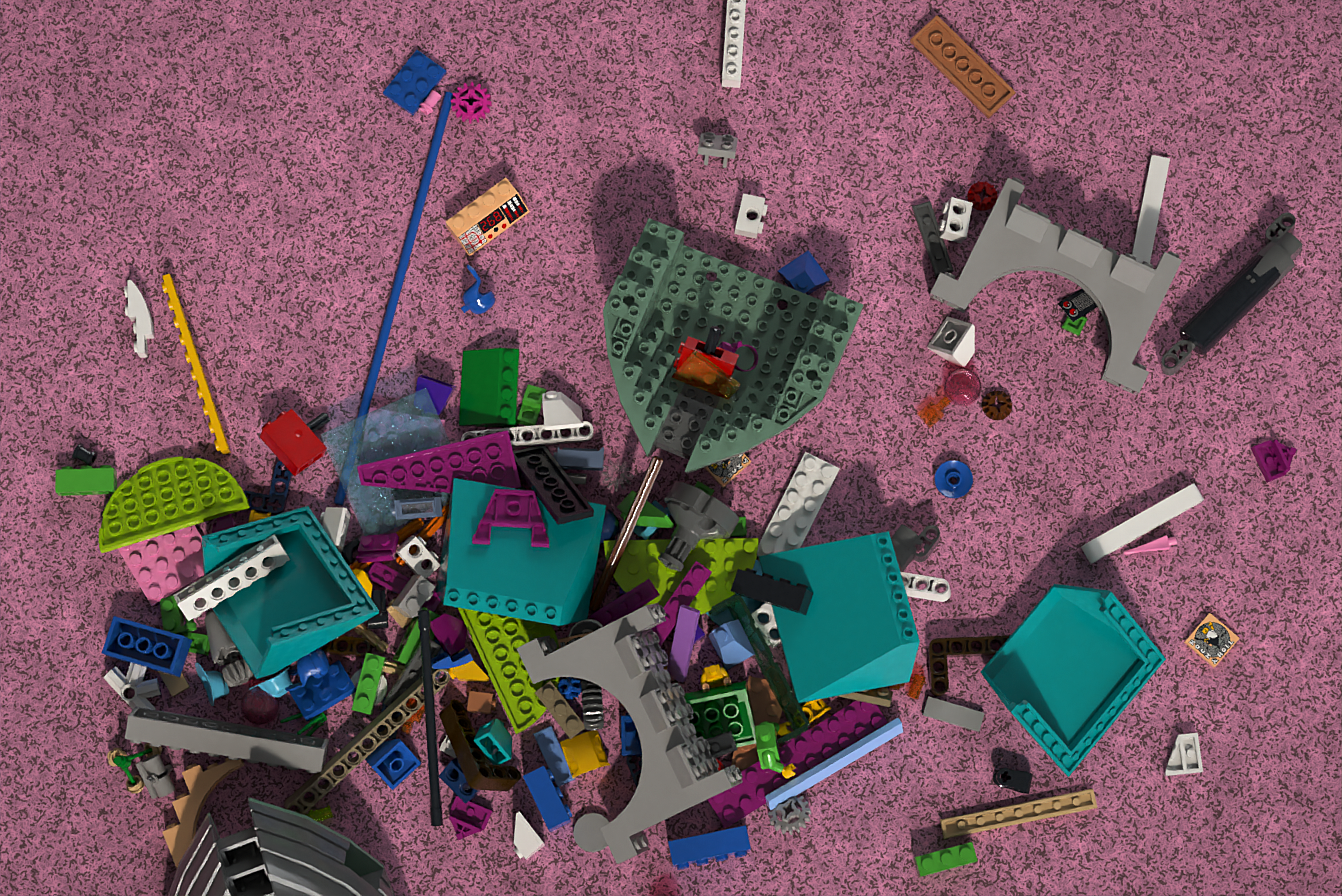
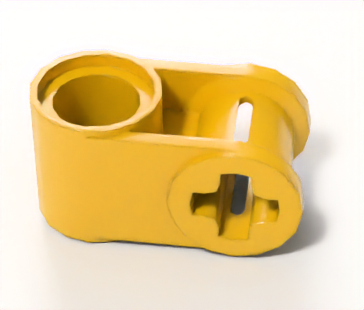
(815, 709)

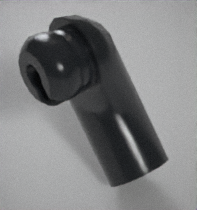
(348, 549)

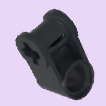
(1016, 780)

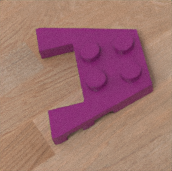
(512, 509)

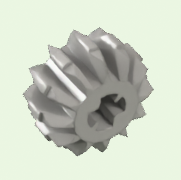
(237, 673)

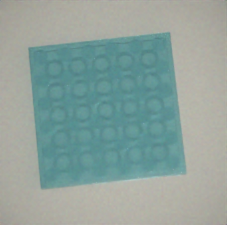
(383, 434)

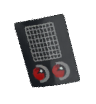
(1077, 305)

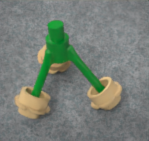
(119, 758)

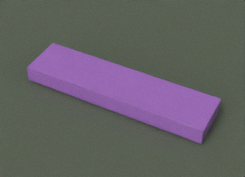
(683, 643)

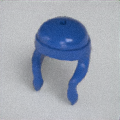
(474, 300)
(312, 664)

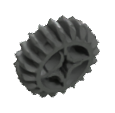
(592, 705)

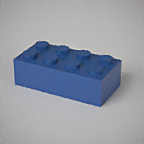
(146, 646)
(709, 846)

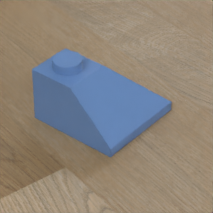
(731, 644)

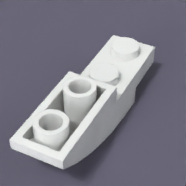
(138, 311)

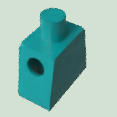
(494, 741)

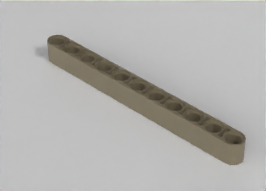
(363, 751)

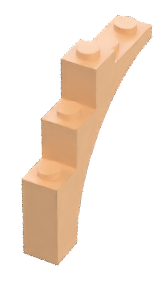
(188, 807)

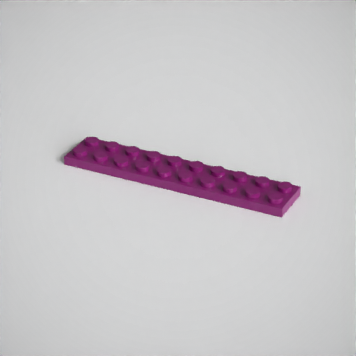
(804, 753)

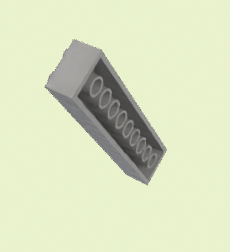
(226, 739)

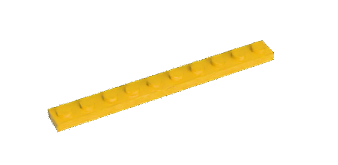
(197, 371)

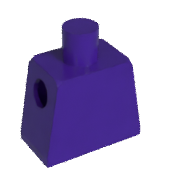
(438, 390)

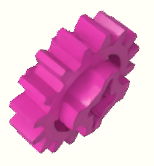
(463, 102)

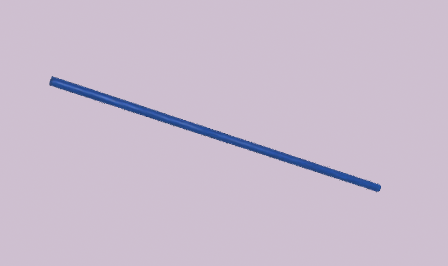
(402, 268)

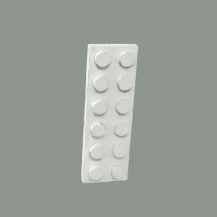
(798, 506)

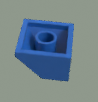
(804, 274)
(393, 762)

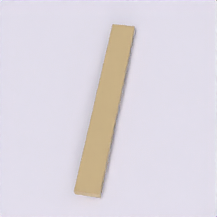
(1018, 813)

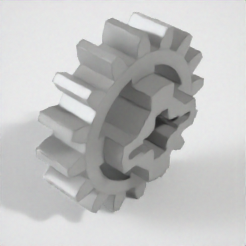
(793, 819)

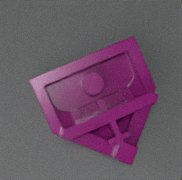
(1273, 459)
(449, 633)
(468, 817)

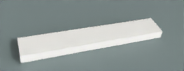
(1150, 208)

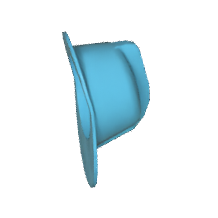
(213, 683)
(276, 685)

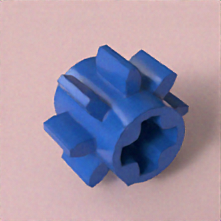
(570, 687)

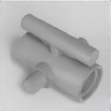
(156, 776)

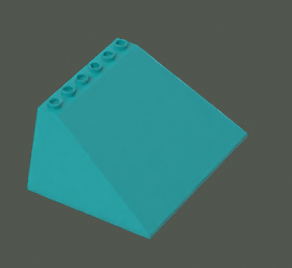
(511, 575)
(295, 604)
(857, 622)
(1072, 670)

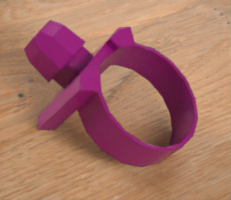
(734, 346)

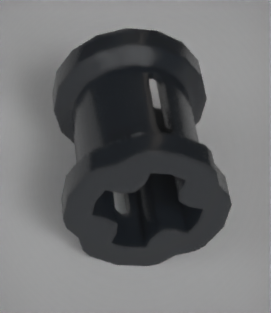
(84, 454)

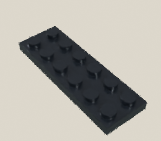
(552, 485)

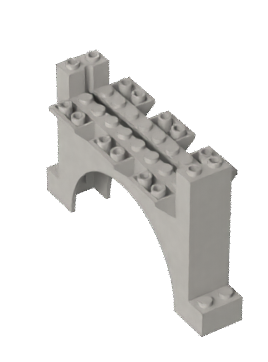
(1119, 285)
(675, 762)

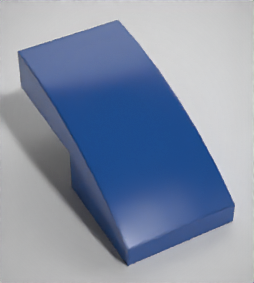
(444, 661)

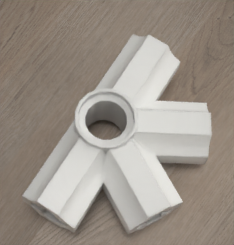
(134, 680)

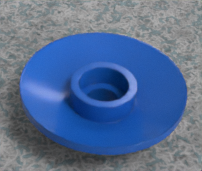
(957, 470)

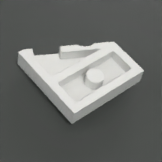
(1185, 756)

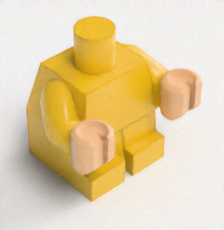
(714, 677)

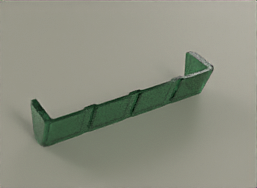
(767, 665)

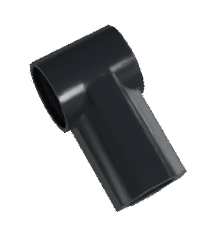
(380, 620)

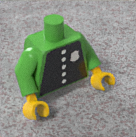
(768, 747)

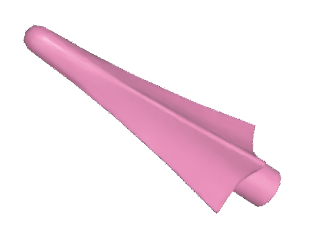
(1159, 544)

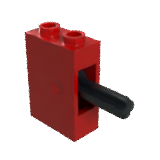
(720, 357)
(294, 440)

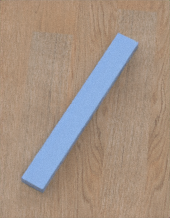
(834, 763)

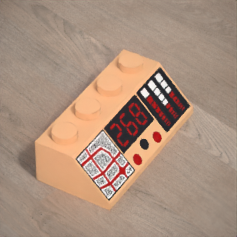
(487, 217)

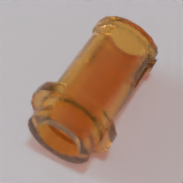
(916, 686)

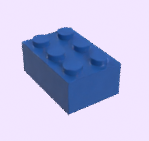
(548, 798)

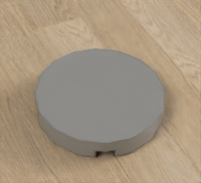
(588, 832)

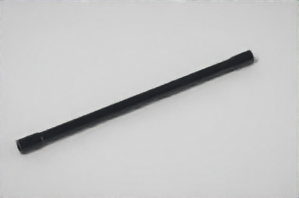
(424, 627)

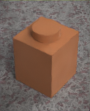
(481, 703)

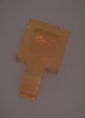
(932, 413)
(416, 717)

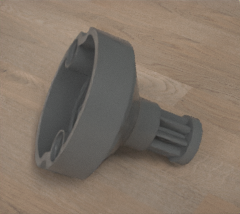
(696, 519)

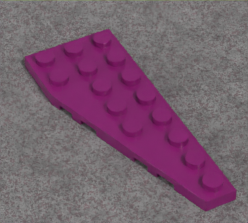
(479, 459)

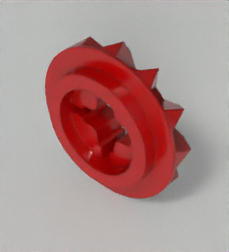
(988, 202)

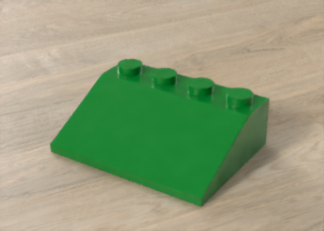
(489, 388)
(723, 711)

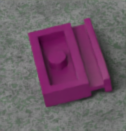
(377, 547)

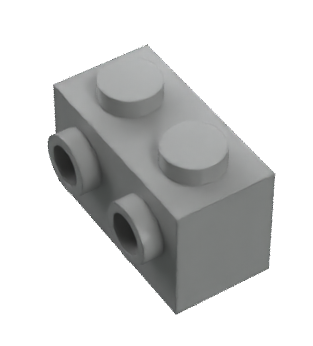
(413, 596)

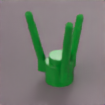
(315, 722)

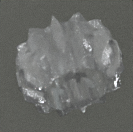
(625, 476)

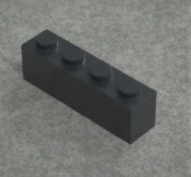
(772, 591)

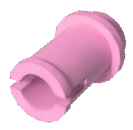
(428, 105)

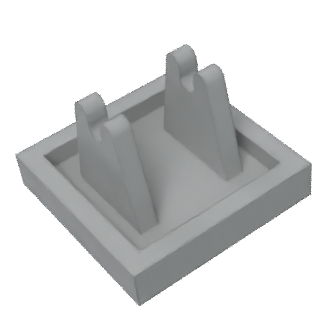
(717, 146)

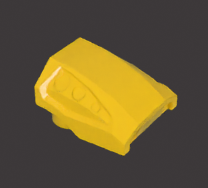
(584, 753)

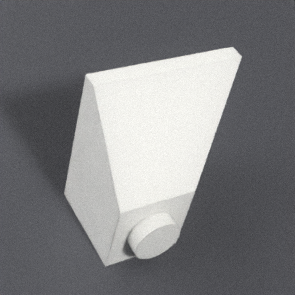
(954, 341)
(560, 411)
(335, 523)
(525, 838)

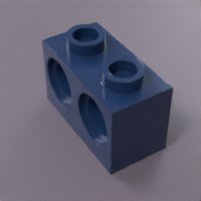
(457, 782)

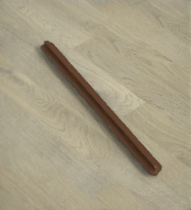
(625, 533)

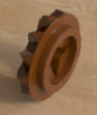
(992, 412)

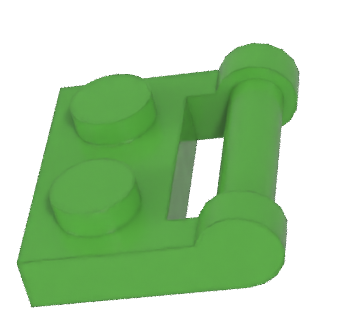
(173, 617)

